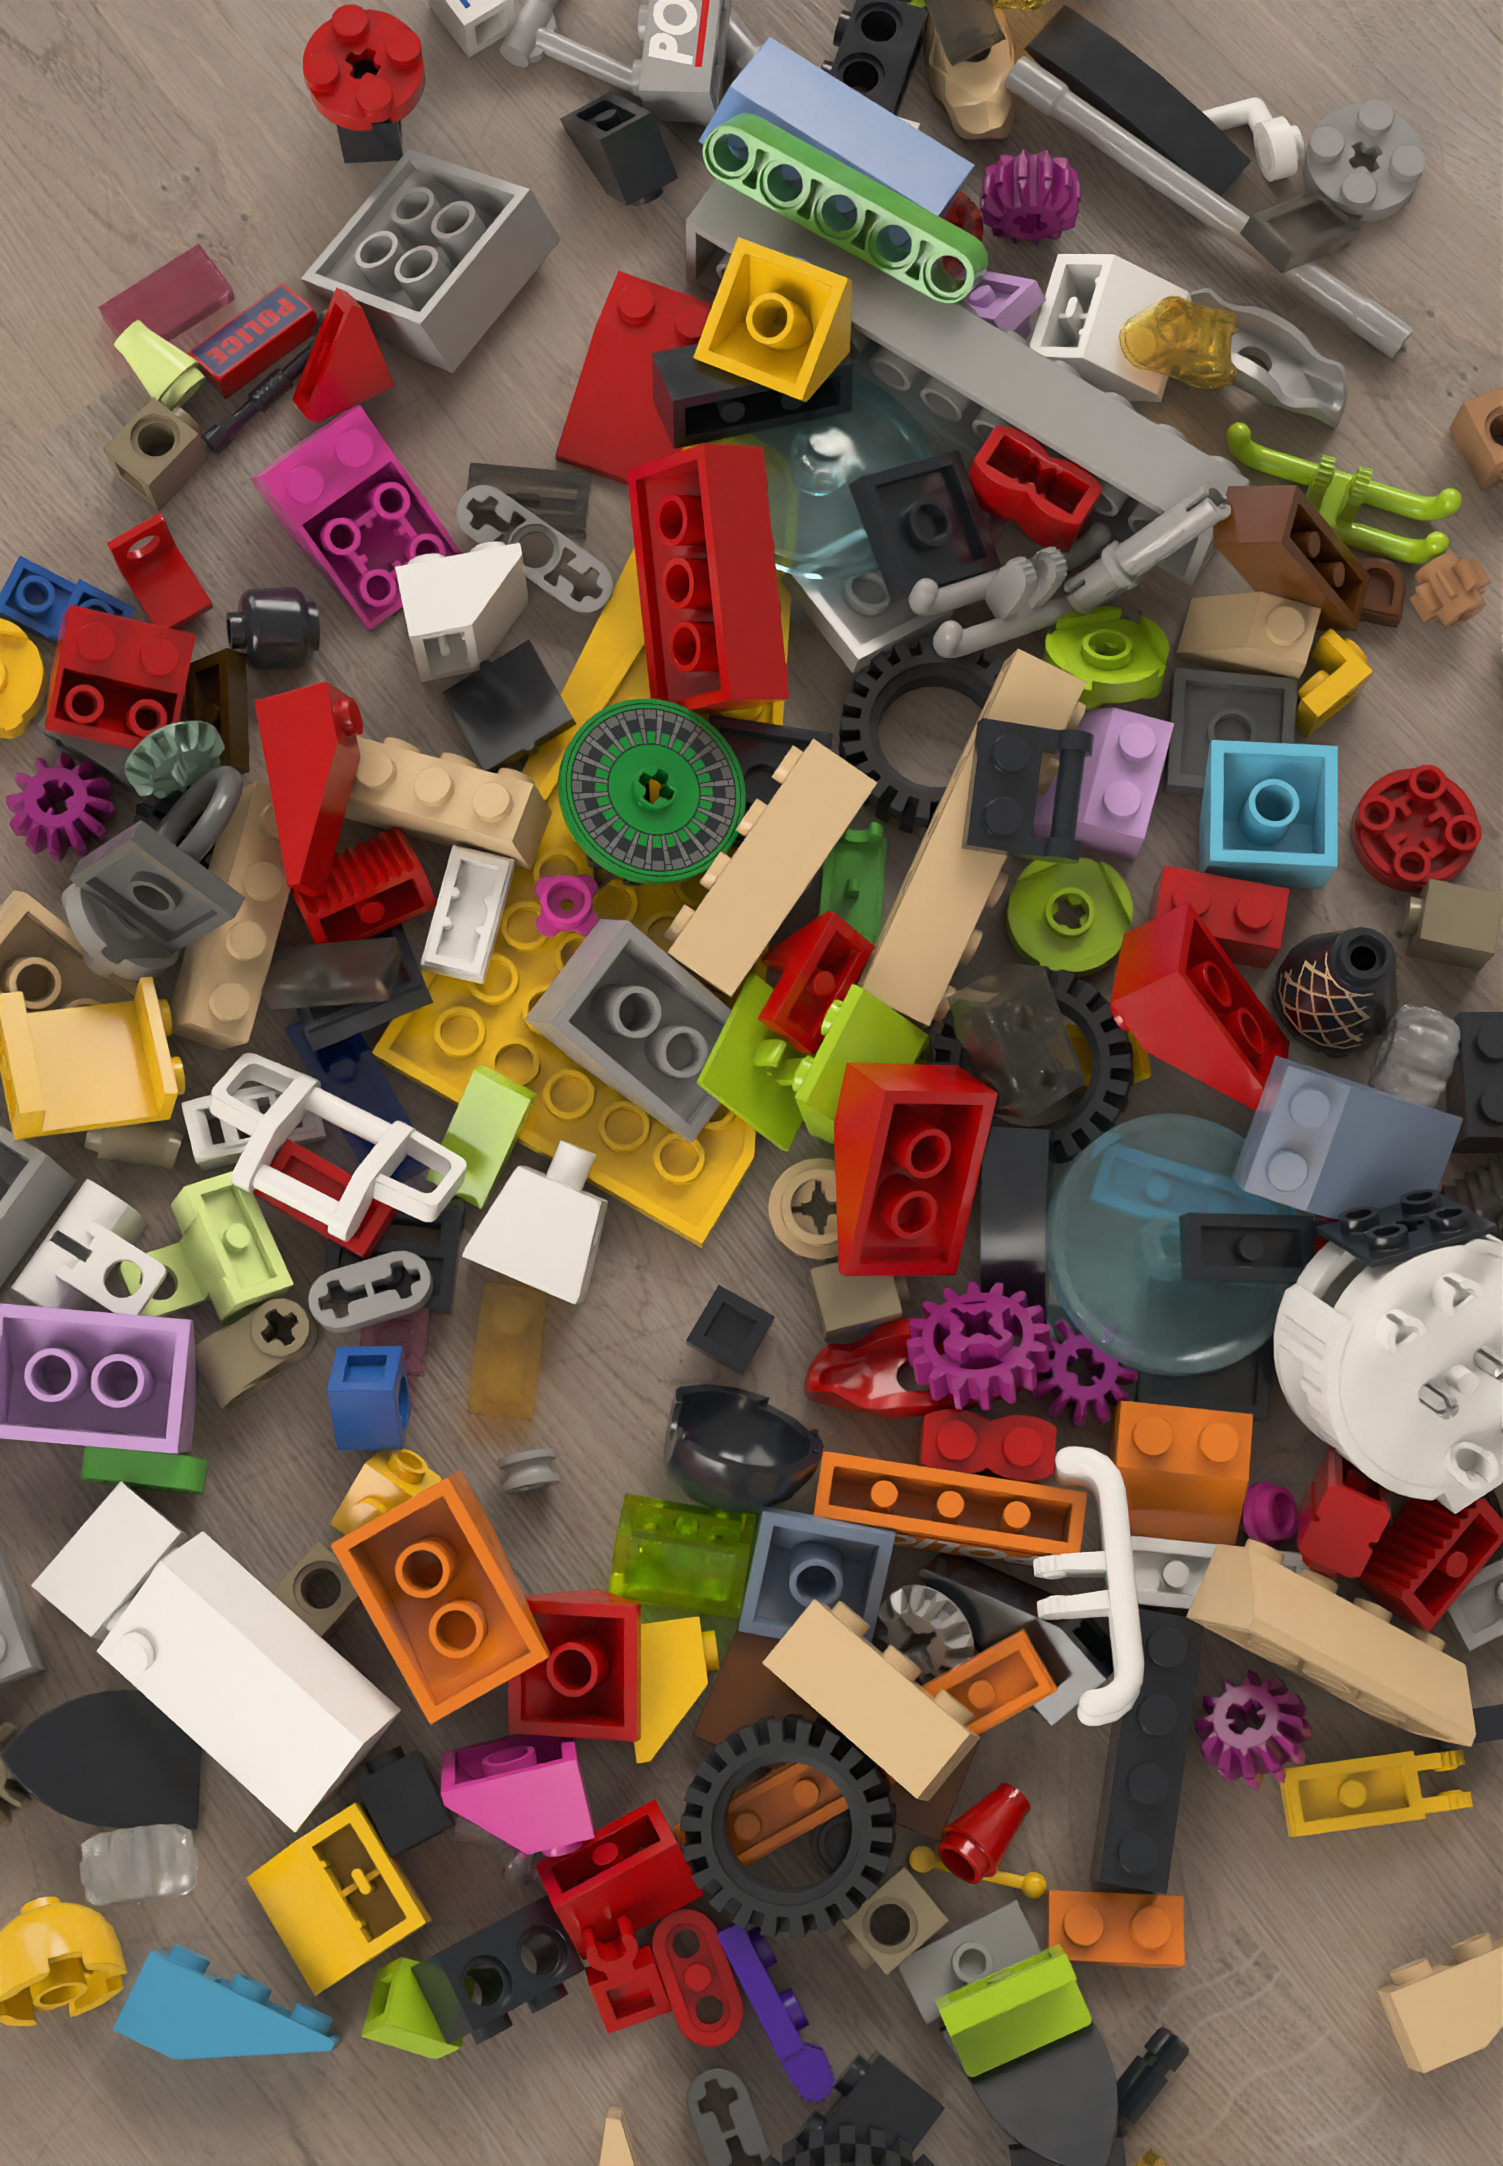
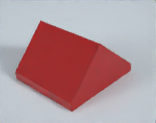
(593, 1670)

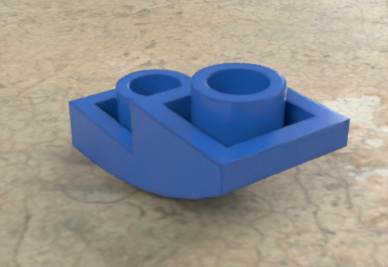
(38, 599)

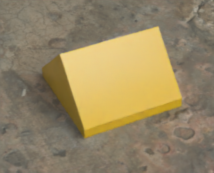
(778, 321)

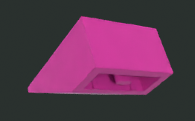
(353, 512)

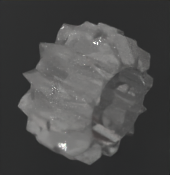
(1416, 1055)
(138, 1865)

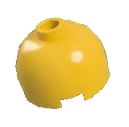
(57, 1958)

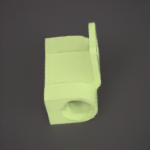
(221, 1257)

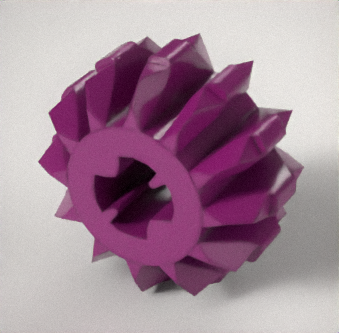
(1030, 197)
(37, 813)
(1065, 1386)
(1253, 1729)

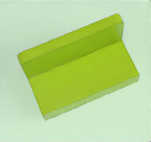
(1014, 2010)

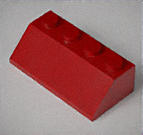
(708, 579)

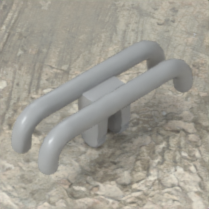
(1014, 594)

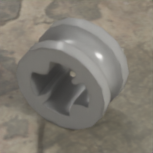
(529, 1471)

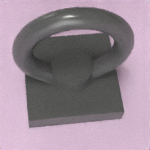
(164, 885)

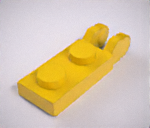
(1366, 1792)

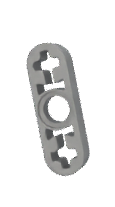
(581, 564)

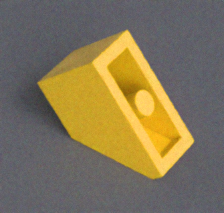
(672, 1678)

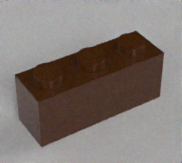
(1292, 553)

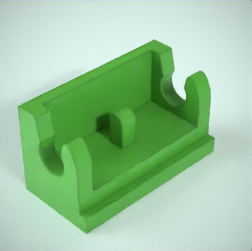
(855, 879)

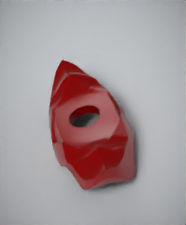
(865, 1375)

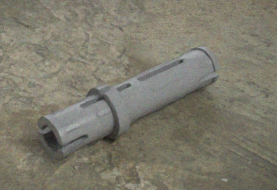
(1127, 562)

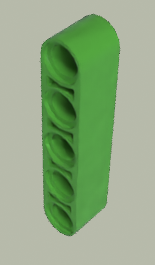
(816, 207)

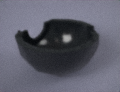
(736, 1449)

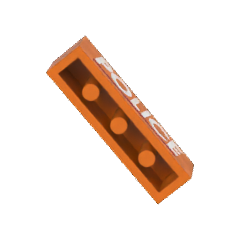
(952, 1509)

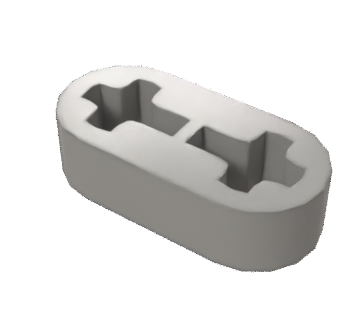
(367, 1276)

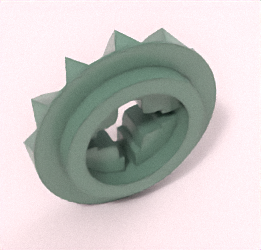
(154, 765)

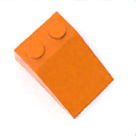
(443, 1596)

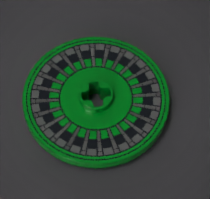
(605, 783)

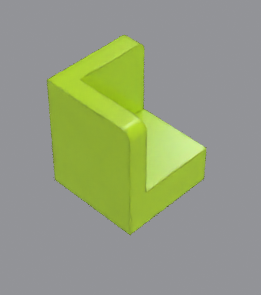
(401, 2014)

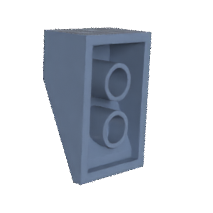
(1340, 1143)

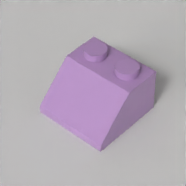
(1116, 782)

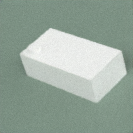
(248, 1680)

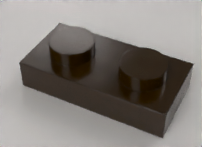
(219, 696)

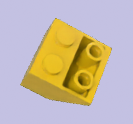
(338, 1898)

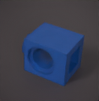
(369, 1397)

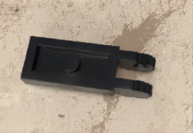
(1246, 1247)

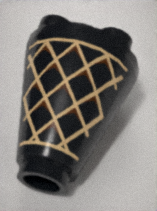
(1338, 990)

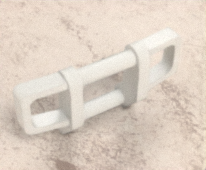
(370, 1180)

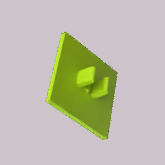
(755, 1069)

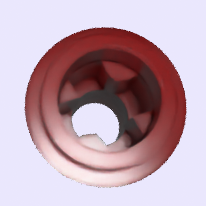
(982, 1834)

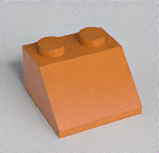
(1182, 1469)

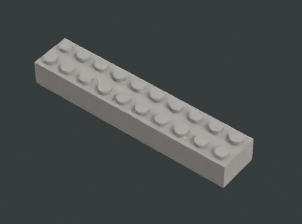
(972, 376)

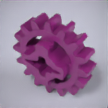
(979, 1345)

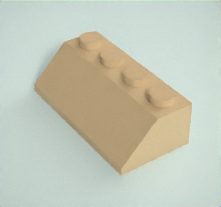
(1335, 1643)

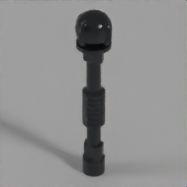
(261, 397)

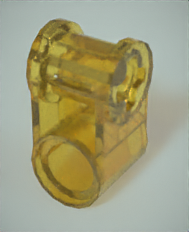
(1182, 342)

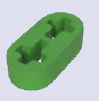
(144, 1470)

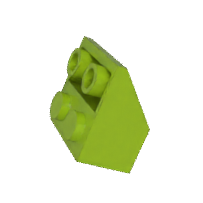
(855, 1032)

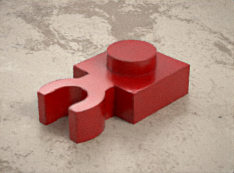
(624, 1979)

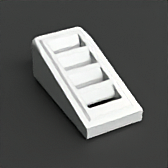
(214, 1156)

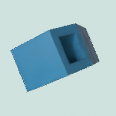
(199, 2015)

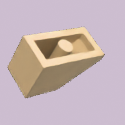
(1249, 634)

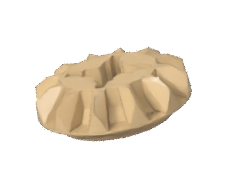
(795, 1190)

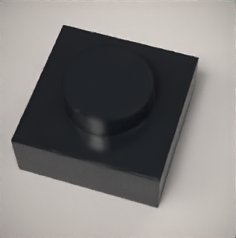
(730, 1330)

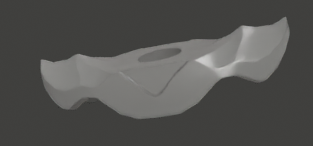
(1296, 372)

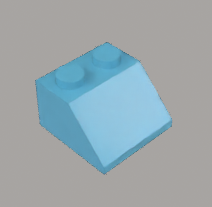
(1270, 813)

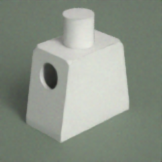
(545, 1227)

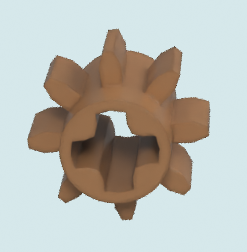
(1450, 590)

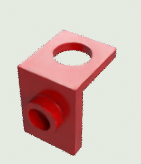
(159, 575)

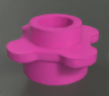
(553, 892)

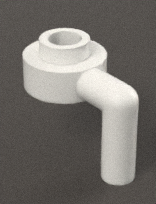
(1275, 141)

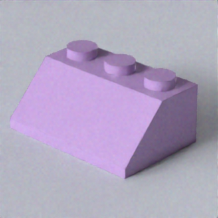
(97, 1379)

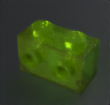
(688, 1562)

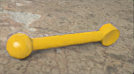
(1032, 1884)

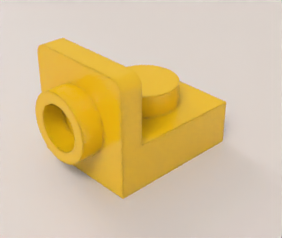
(1333, 687)

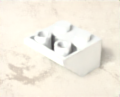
(1084, 315)
(461, 606)

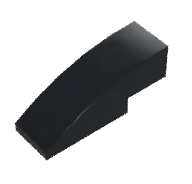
(1014, 1212)

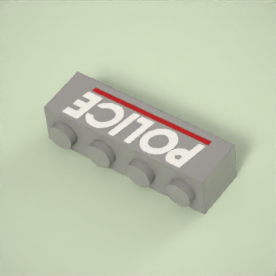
(681, 58)

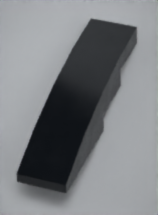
(1136, 98)

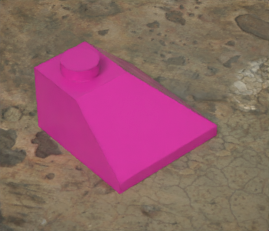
(521, 1791)

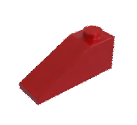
(311, 773)

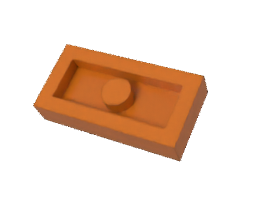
(1117, 1928)

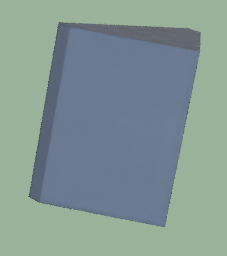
(808, 1559)

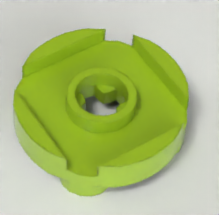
(1133, 652)
(1084, 884)

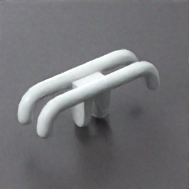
(1115, 1564)

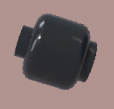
(274, 628)

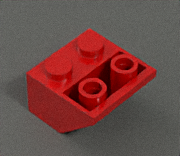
(116, 677)

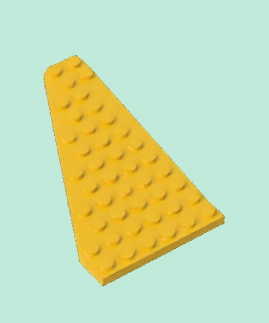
(477, 1024)

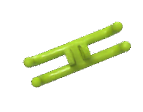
(1340, 496)

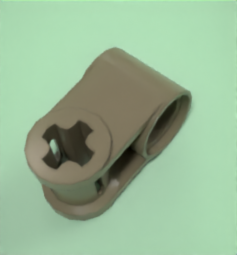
(244, 1358)

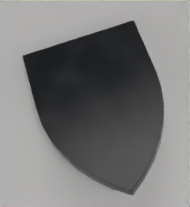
(109, 1762)
(1055, 2098)

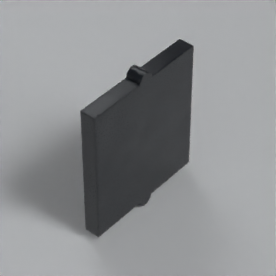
(509, 708)

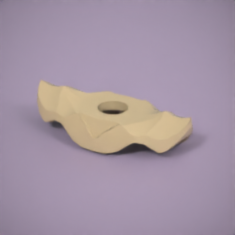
(974, 90)

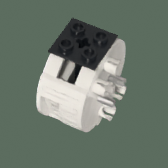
(1401, 1347)

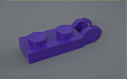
(778, 2012)

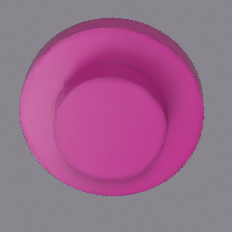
(1269, 1513)

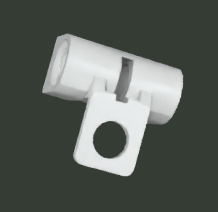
(82, 1252)

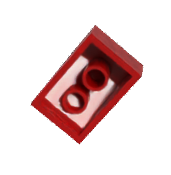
(613, 408)
(1195, 1006)
(907, 1166)

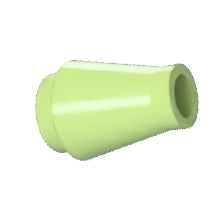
(159, 365)

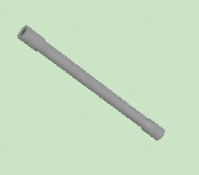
(1056, 100)

